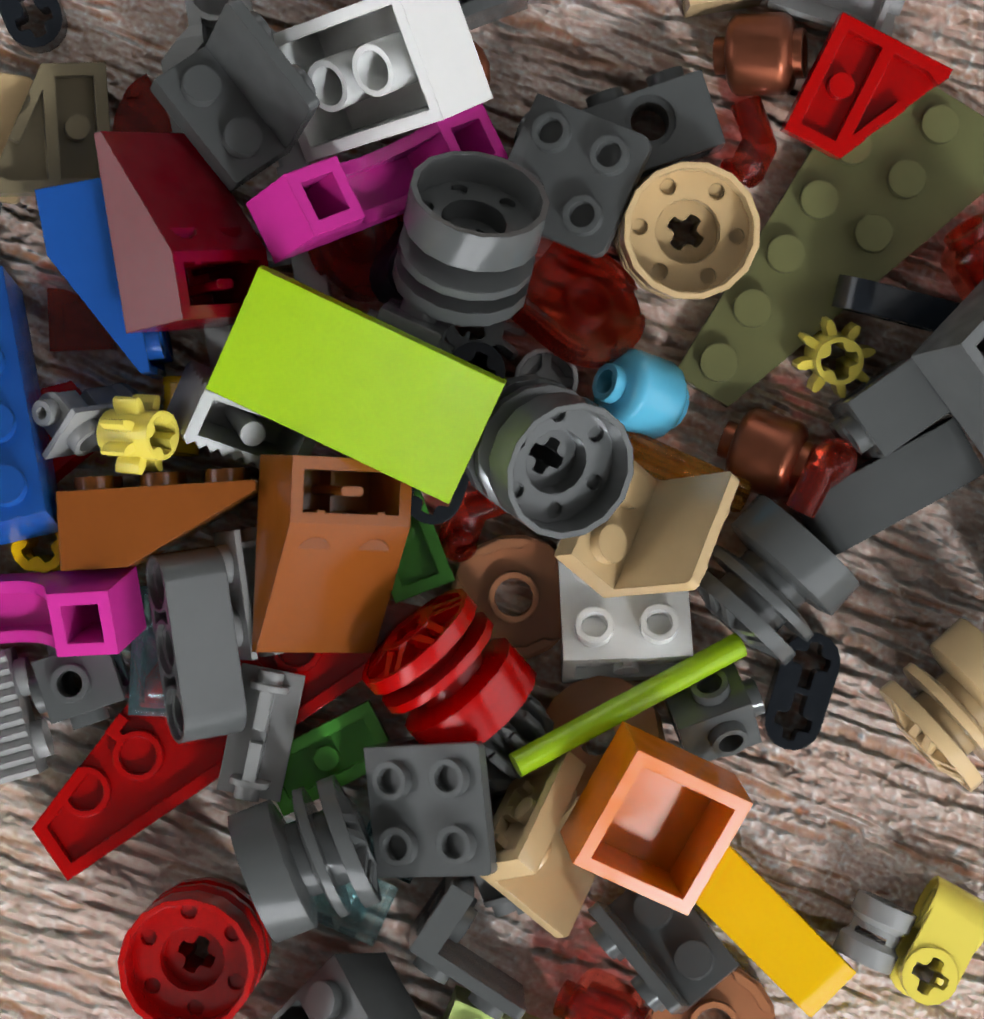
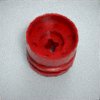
(449, 672)
(159, 957)

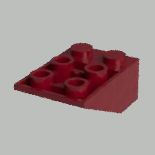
(174, 234)

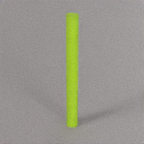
(627, 704)

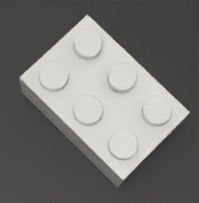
(384, 70)

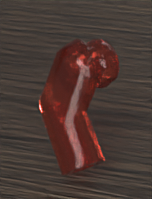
(757, 143)
(826, 467)
(463, 530)

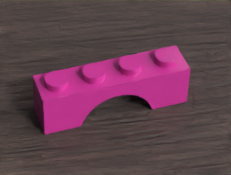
(345, 197)
(73, 610)

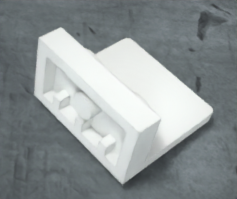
(621, 634)

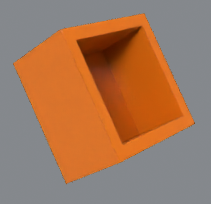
(655, 818)

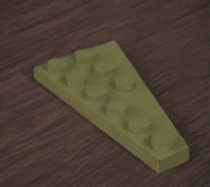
(833, 220)

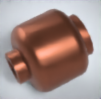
(761, 54)
(766, 451)

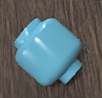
(642, 392)

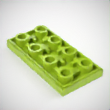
(355, 384)

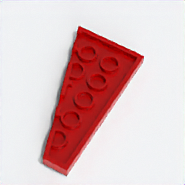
(144, 773)

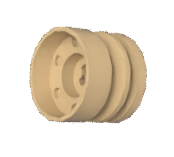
(723, 226)
(948, 712)

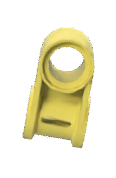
(943, 938)

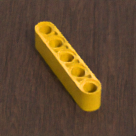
(773, 933)

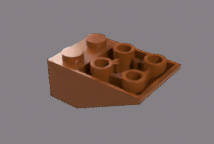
(122, 526)
(325, 553)

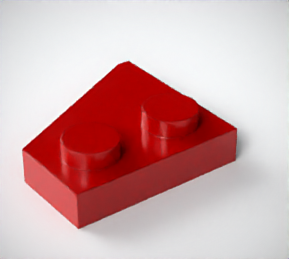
(858, 87)

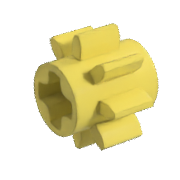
(847, 367)
(137, 434)

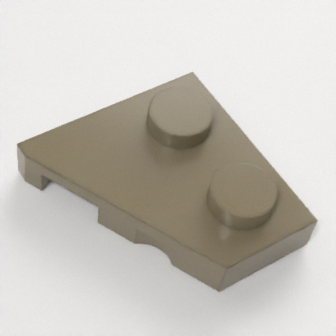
(55, 129)

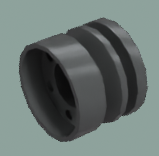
(469, 238)
(552, 458)
(774, 579)
(304, 858)

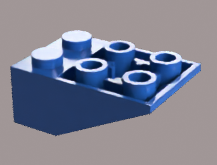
(81, 249)

